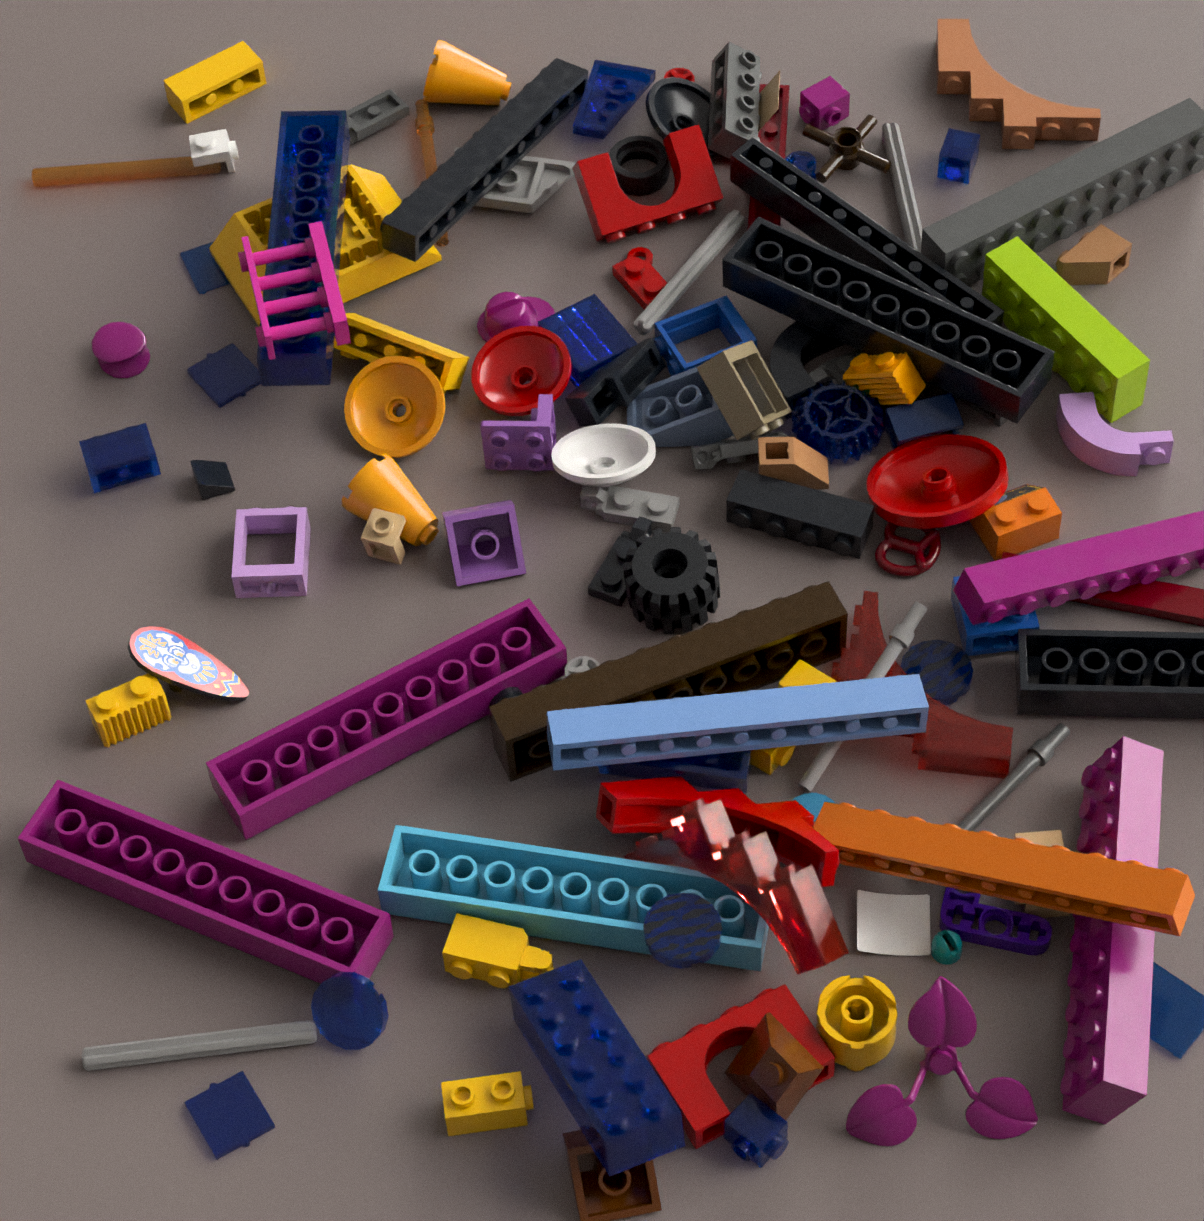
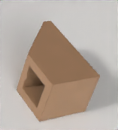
(1095, 258)
(792, 462)

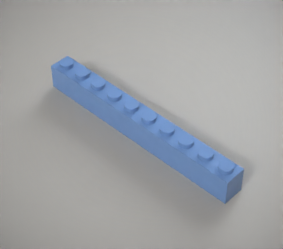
(736, 721)

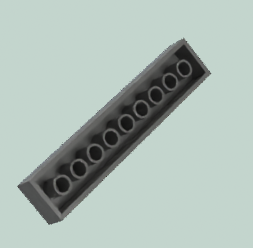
(1072, 192)

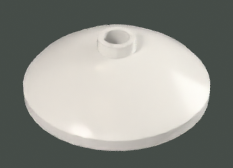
(603, 454)

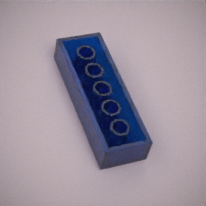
(597, 1067)

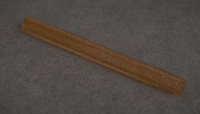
(120, 171)

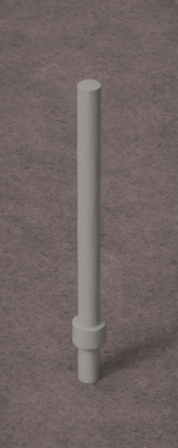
(899, 638)

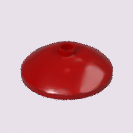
(519, 357)

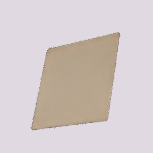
(769, 100)

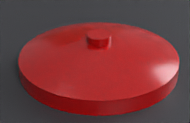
(937, 481)

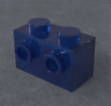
(120, 457)

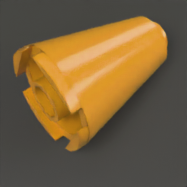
(463, 79)
(387, 488)

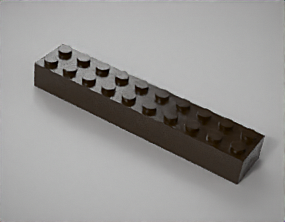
(716, 659)

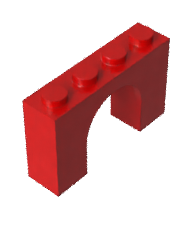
(615, 214)
(685, 1061)

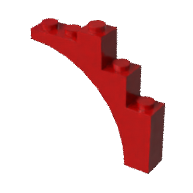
(653, 802)

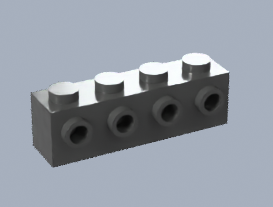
(734, 99)

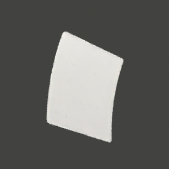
(893, 924)

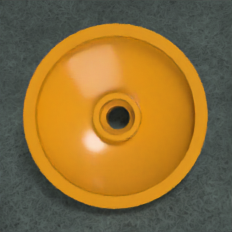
(378, 394)

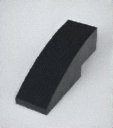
(615, 383)

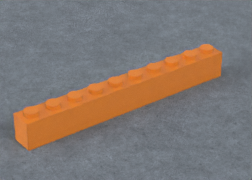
(1009, 868)

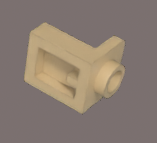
(382, 536)

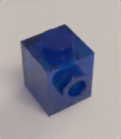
(756, 1131)

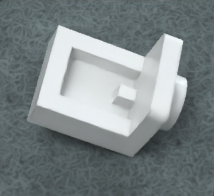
(213, 148)

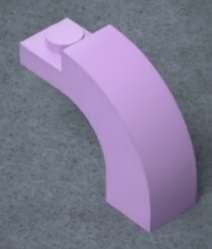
(1103, 445)

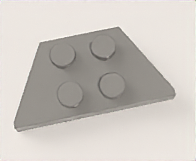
(528, 184)

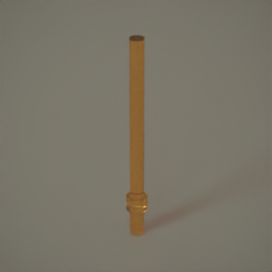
(425, 128)

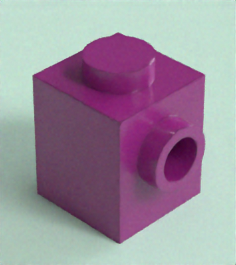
(824, 103)

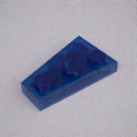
(609, 96)

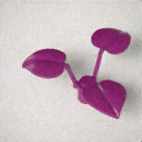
(941, 1023)

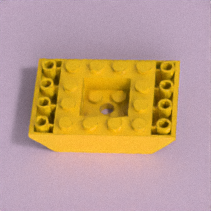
(362, 260)

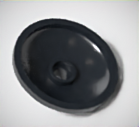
(678, 104)

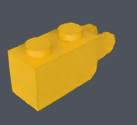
(492, 952)

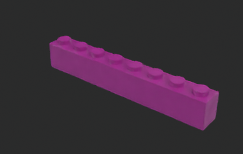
(1082, 568)

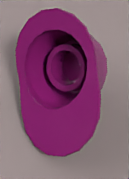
(510, 311)

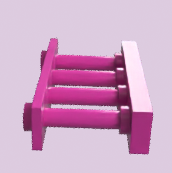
(320, 271)

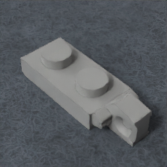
(626, 505)

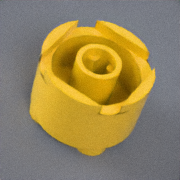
(857, 1020)

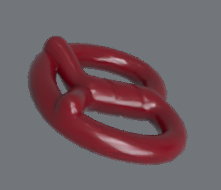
(910, 547)

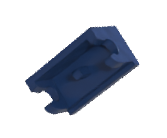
(922, 419)

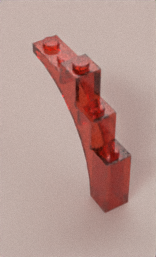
(951, 739)
(784, 897)

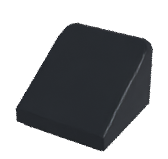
(212, 478)

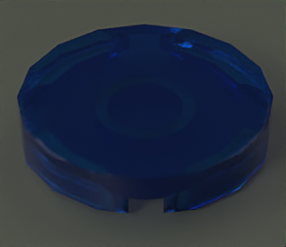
(349, 1010)

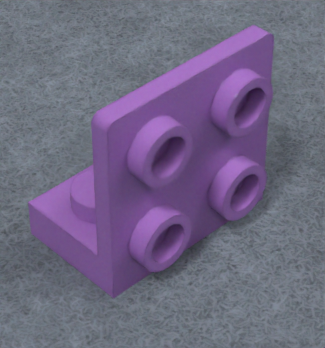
(521, 443)

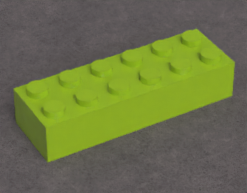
(1054, 315)

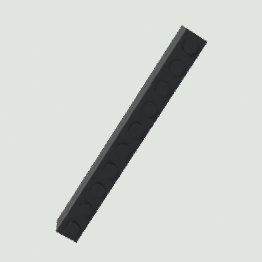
(483, 160)
(846, 229)

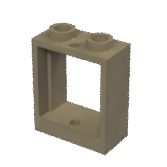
(745, 391)

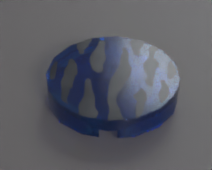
(942, 667)
(682, 930)

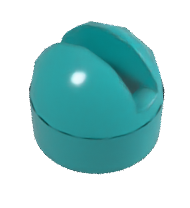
(940, 949)

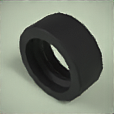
(643, 148)

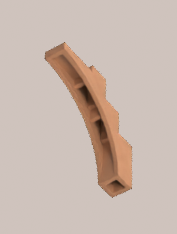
(994, 99)

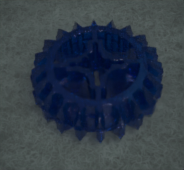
(838, 421)

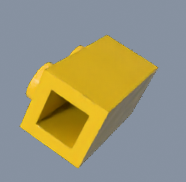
(486, 1103)

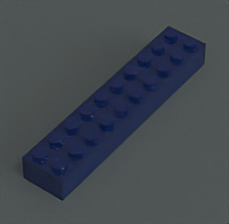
(305, 191)

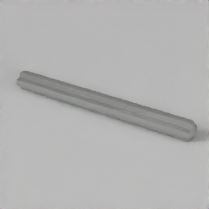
(902, 185)
(689, 272)
(199, 1045)

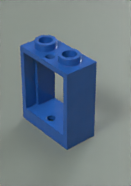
(694, 322)

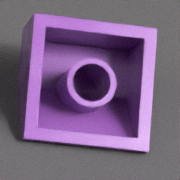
(484, 542)

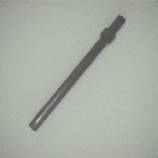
(1037, 755)

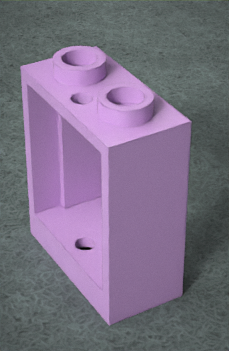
(287, 579)

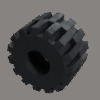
(672, 580)

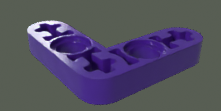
(969, 908)

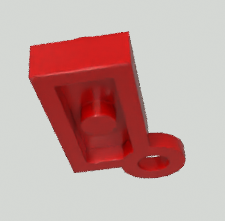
(639, 276)

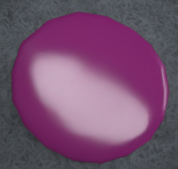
(121, 349)

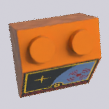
(1019, 521)

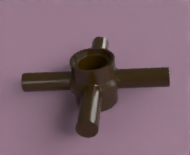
(846, 148)

